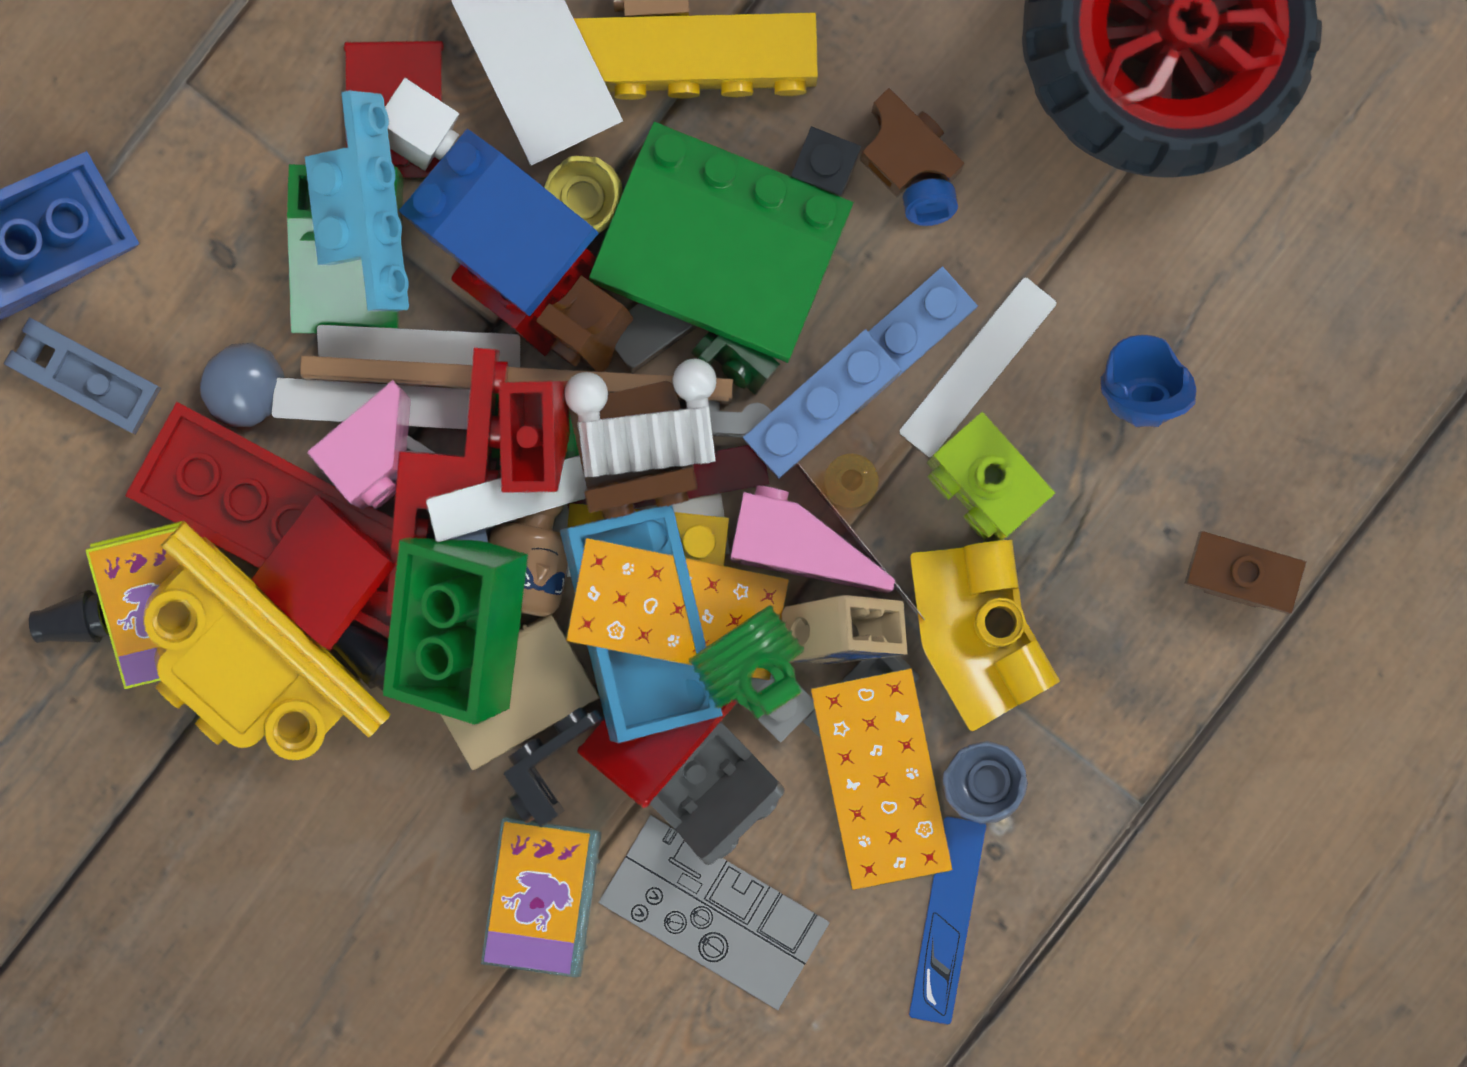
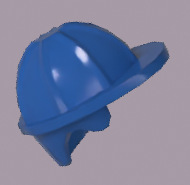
(1147, 382)

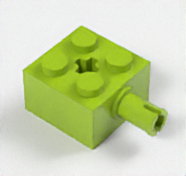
(988, 479)

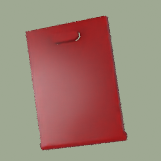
(382, 68)
(647, 762)

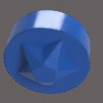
(930, 202)

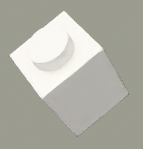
(420, 125)

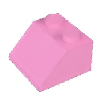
(365, 448)

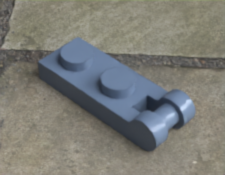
(84, 377)

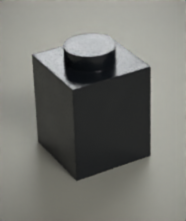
(826, 161)

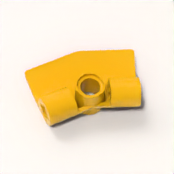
(977, 670)

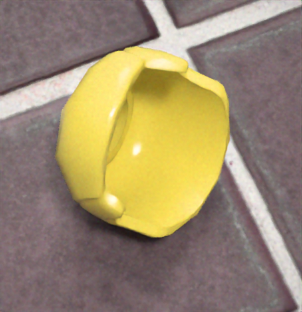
(587, 188)

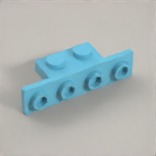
(357, 203)

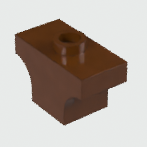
(907, 147)
(585, 325)
(1245, 573)

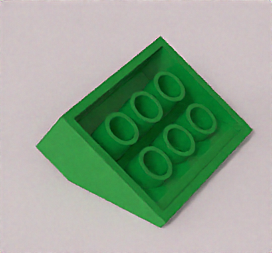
(720, 242)

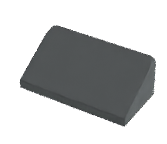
(649, 336)

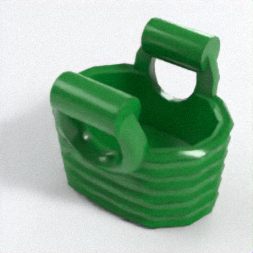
(732, 659)

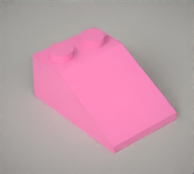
(794, 542)

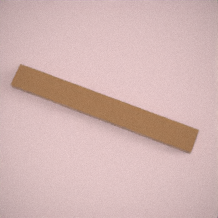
(459, 375)

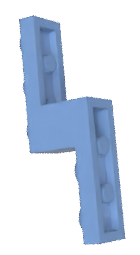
(859, 372)

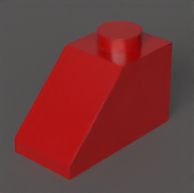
(532, 435)

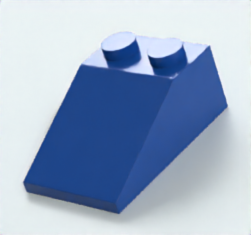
(498, 222)
(57, 231)

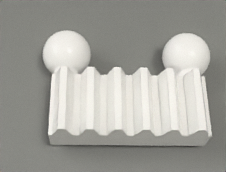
(644, 439)

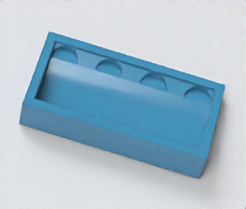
(635, 690)

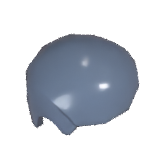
(240, 384)
(985, 782)

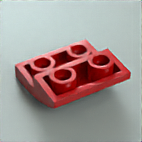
(323, 572)

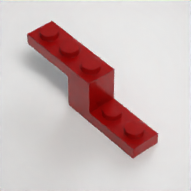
(435, 474)

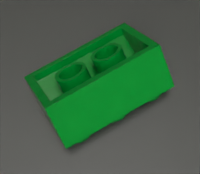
(455, 627)

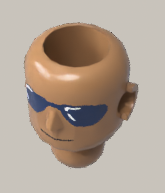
(546, 558)

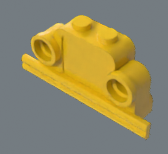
(245, 659)

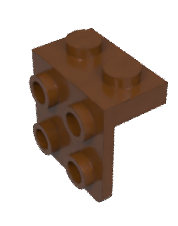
(618, 492)

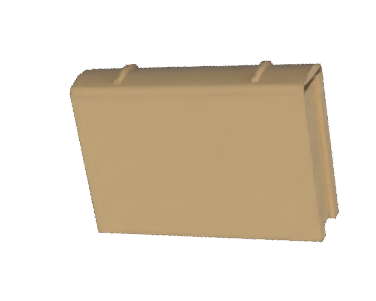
(544, 690)

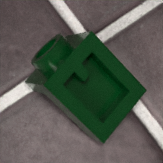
(742, 364)

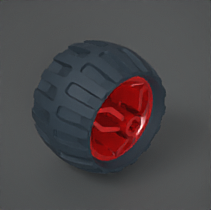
(1140, 125)

